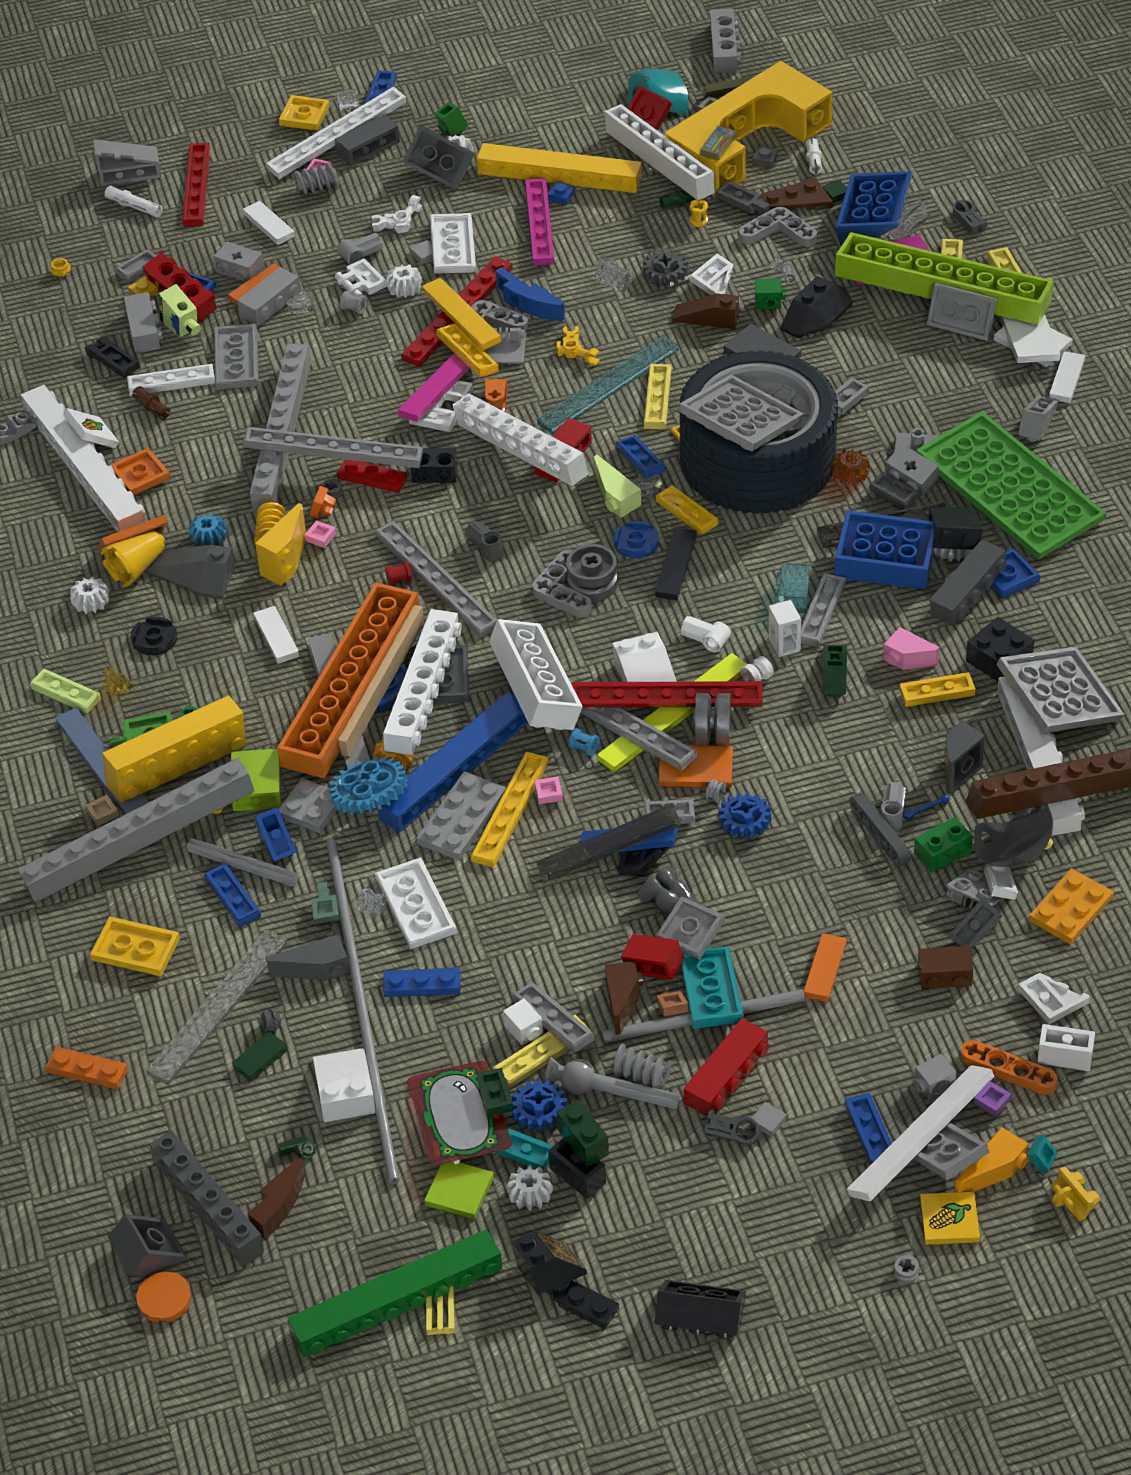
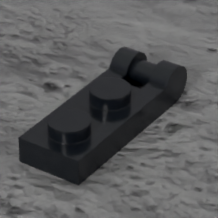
(112, 357)

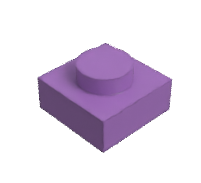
(992, 1098)

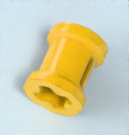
(698, 213)

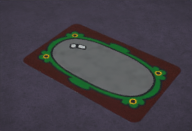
(455, 1114)

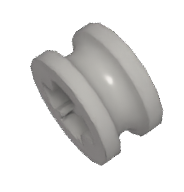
(715, 790)
(906, 1277)

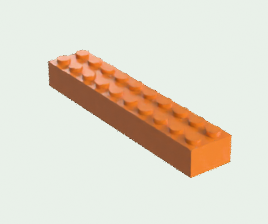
(313, 735)

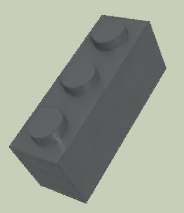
(367, 140)

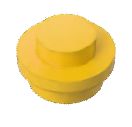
(60, 267)

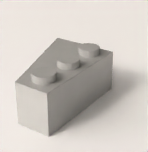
(125, 162)

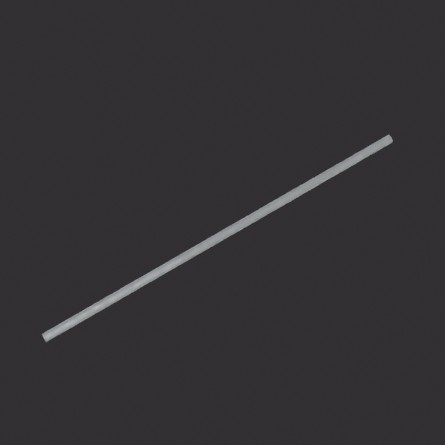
(363, 1016)

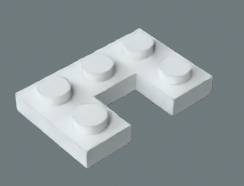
(441, 418)

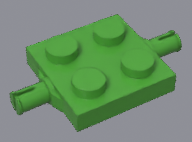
(140, 725)

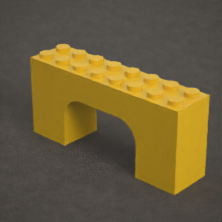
(771, 99)

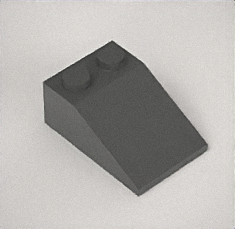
(438, 157)

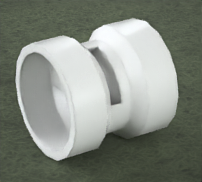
(757, 671)

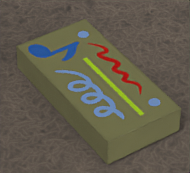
(718, 143)

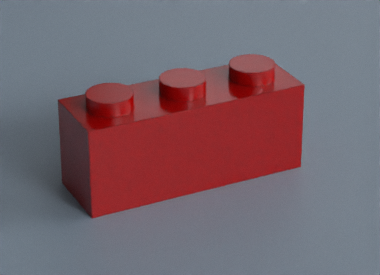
(573, 434)

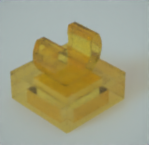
(115, 682)

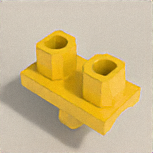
(1070, 1192)

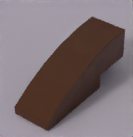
(278, 1199)

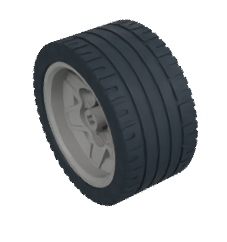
(783, 469)

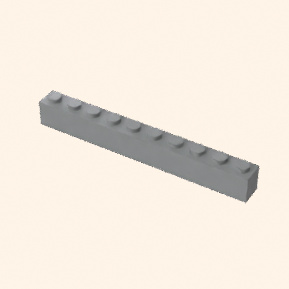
(282, 417)
(136, 830)

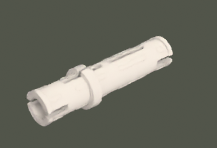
(125, 199)

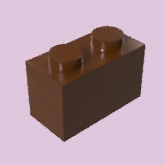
(945, 967)

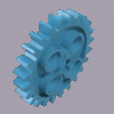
(368, 785)

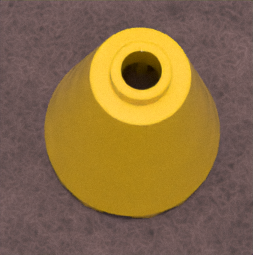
(132, 556)

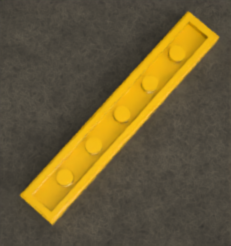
(462, 314)
(509, 810)

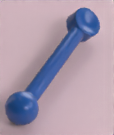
(908, 814)

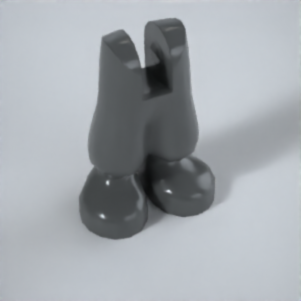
(658, 887)

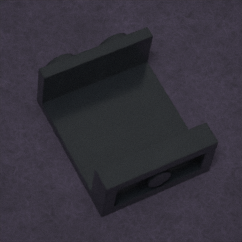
(955, 527)

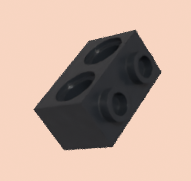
(436, 466)

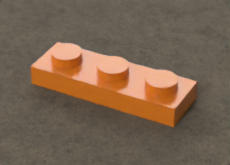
(87, 1068)

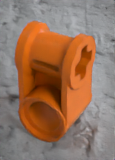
(496, 392)

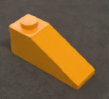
(1005, 1157)

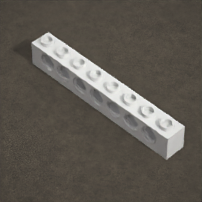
(521, 439)
(421, 682)

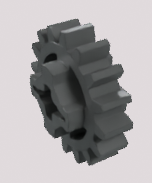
(665, 267)

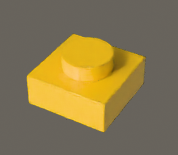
(143, 286)

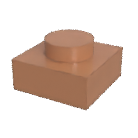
(672, 1003)

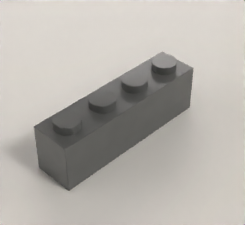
(968, 582)

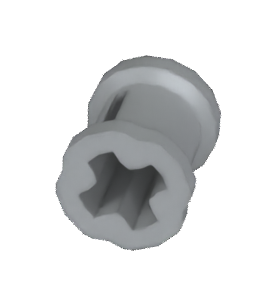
(353, 302)

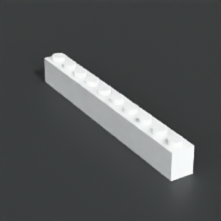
(83, 460)

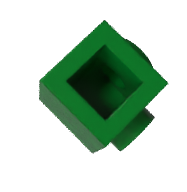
(450, 120)
(769, 293)

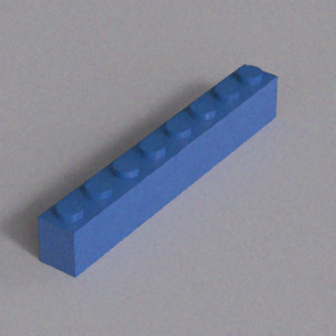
(458, 755)

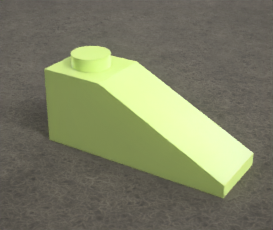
(618, 492)

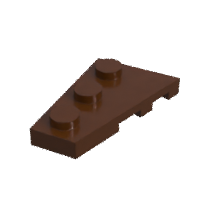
(802, 194)

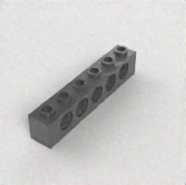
(207, 1198)

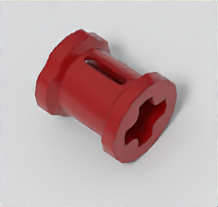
(398, 573)

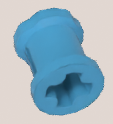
(589, 747)

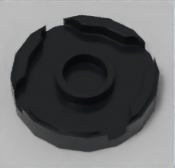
(154, 636)

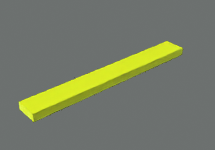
(666, 718)

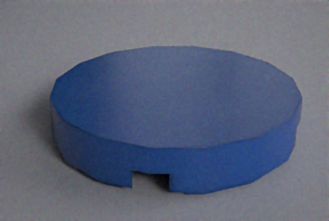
(636, 539)

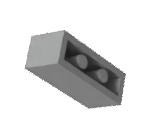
(268, 296)
(143, 322)

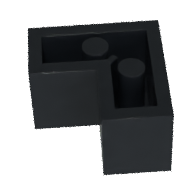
(571, 1169)

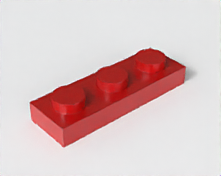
(372, 475)

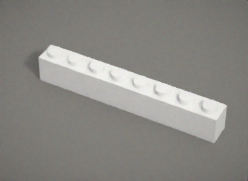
(659, 152)
(1038, 750)

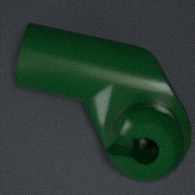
(299, 1146)

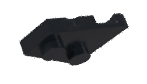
(639, 861)

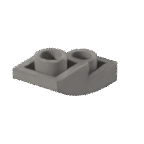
(16, 427)

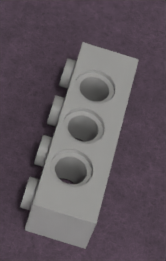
(725, 40)

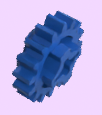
(744, 815)
(538, 1104)

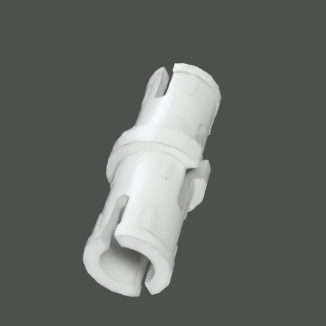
(813, 156)

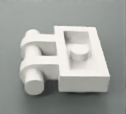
(366, 277)

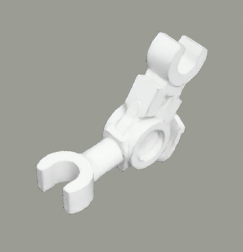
(398, 221)

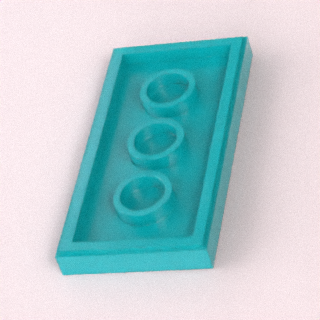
(711, 988)

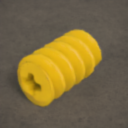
(267, 517)

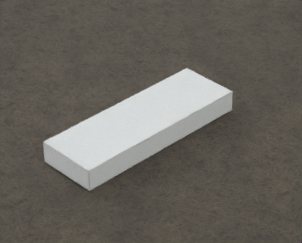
(268, 222)
(1067, 377)
(276, 634)

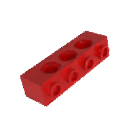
(165, 273)

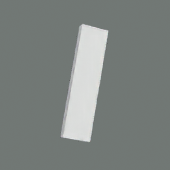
(173, 379)

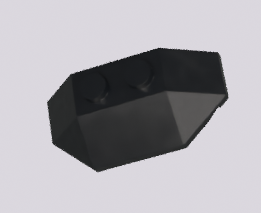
(816, 308)

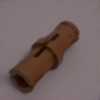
(151, 402)

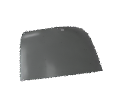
(1017, 840)

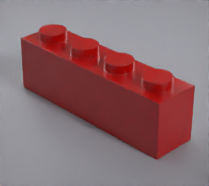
(726, 1067)

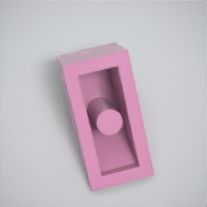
(910, 651)

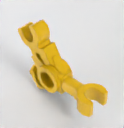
(572, 348)

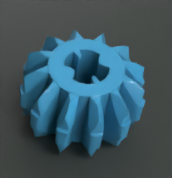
(207, 530)

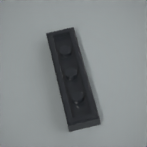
(676, 564)

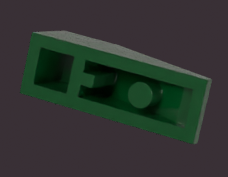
(834, 670)

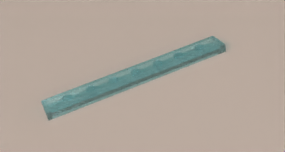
(608, 384)

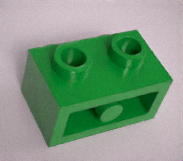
(943, 844)

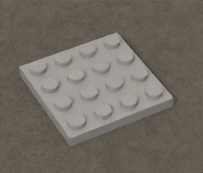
(740, 412)
(1060, 689)

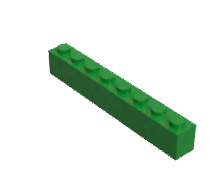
(394, 1293)

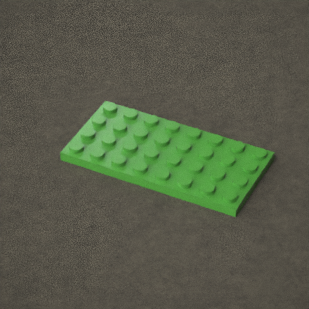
(1011, 485)

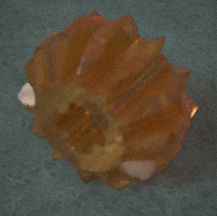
(851, 466)

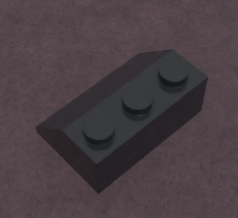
(700, 1308)

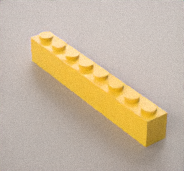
(559, 167)

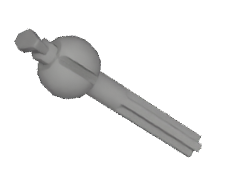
(579, 1078)

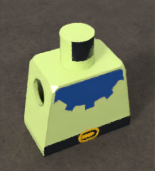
(178, 312)

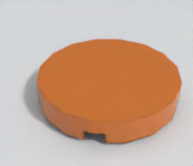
(163, 1297)

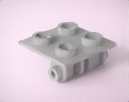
(511, 348)
(970, 888)

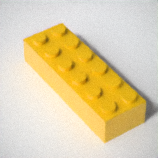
(174, 749)

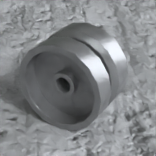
(592, 571)
(712, 719)

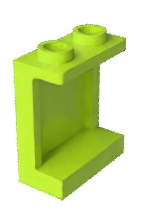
(265, 777)

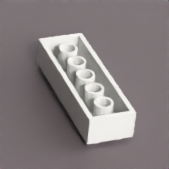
(535, 675)

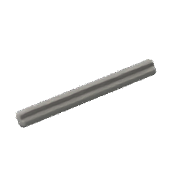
(242, 862)

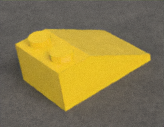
(282, 547)

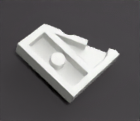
(713, 275)
(1051, 998)

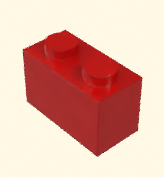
(654, 955)

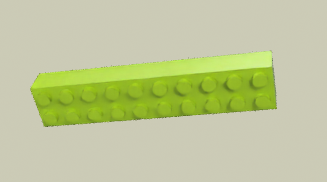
(917, 270)

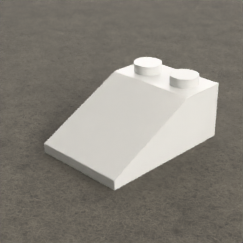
(643, 659)
(344, 1085)

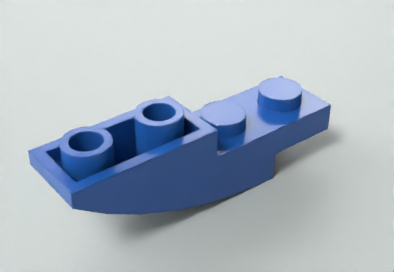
(528, 299)

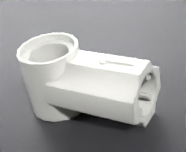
(711, 636)

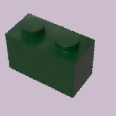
(582, 1133)

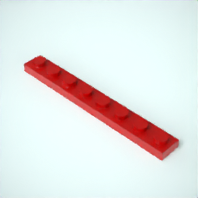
(475, 291)
(665, 693)

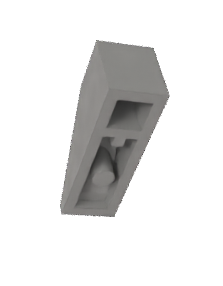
(1037, 418)

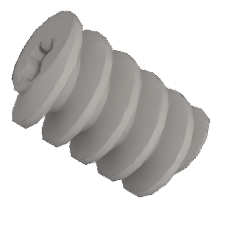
(315, 178)
(641, 1069)

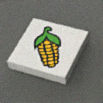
(90, 428)

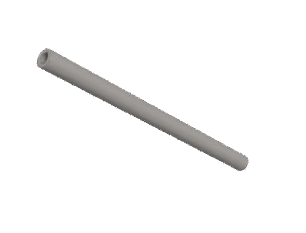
(684, 1019)

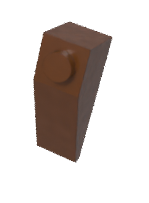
(712, 310)
(623, 991)

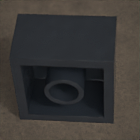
(996, 641)

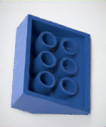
(872, 204)
(885, 549)

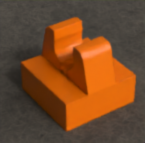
(322, 504)

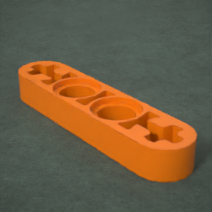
(1011, 1063)

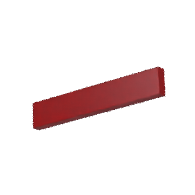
(196, 184)

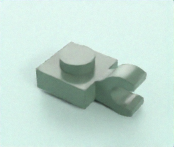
(326, 906)

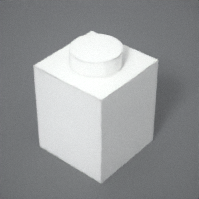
(523, 1022)

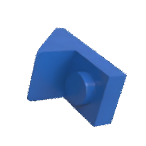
(274, 834)

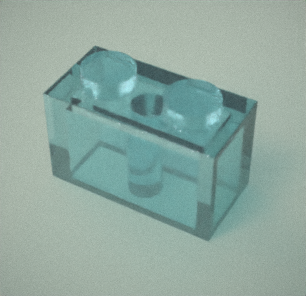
(793, 585)

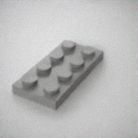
(461, 816)

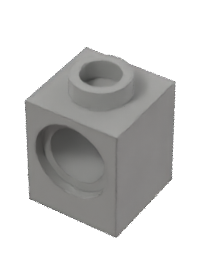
(934, 1077)

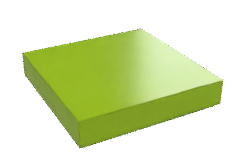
(459, 1189)

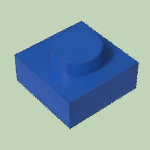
(561, 193)

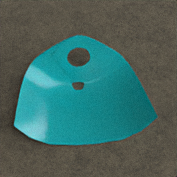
(665, 84)

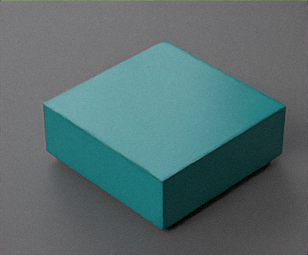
(1042, 1153)

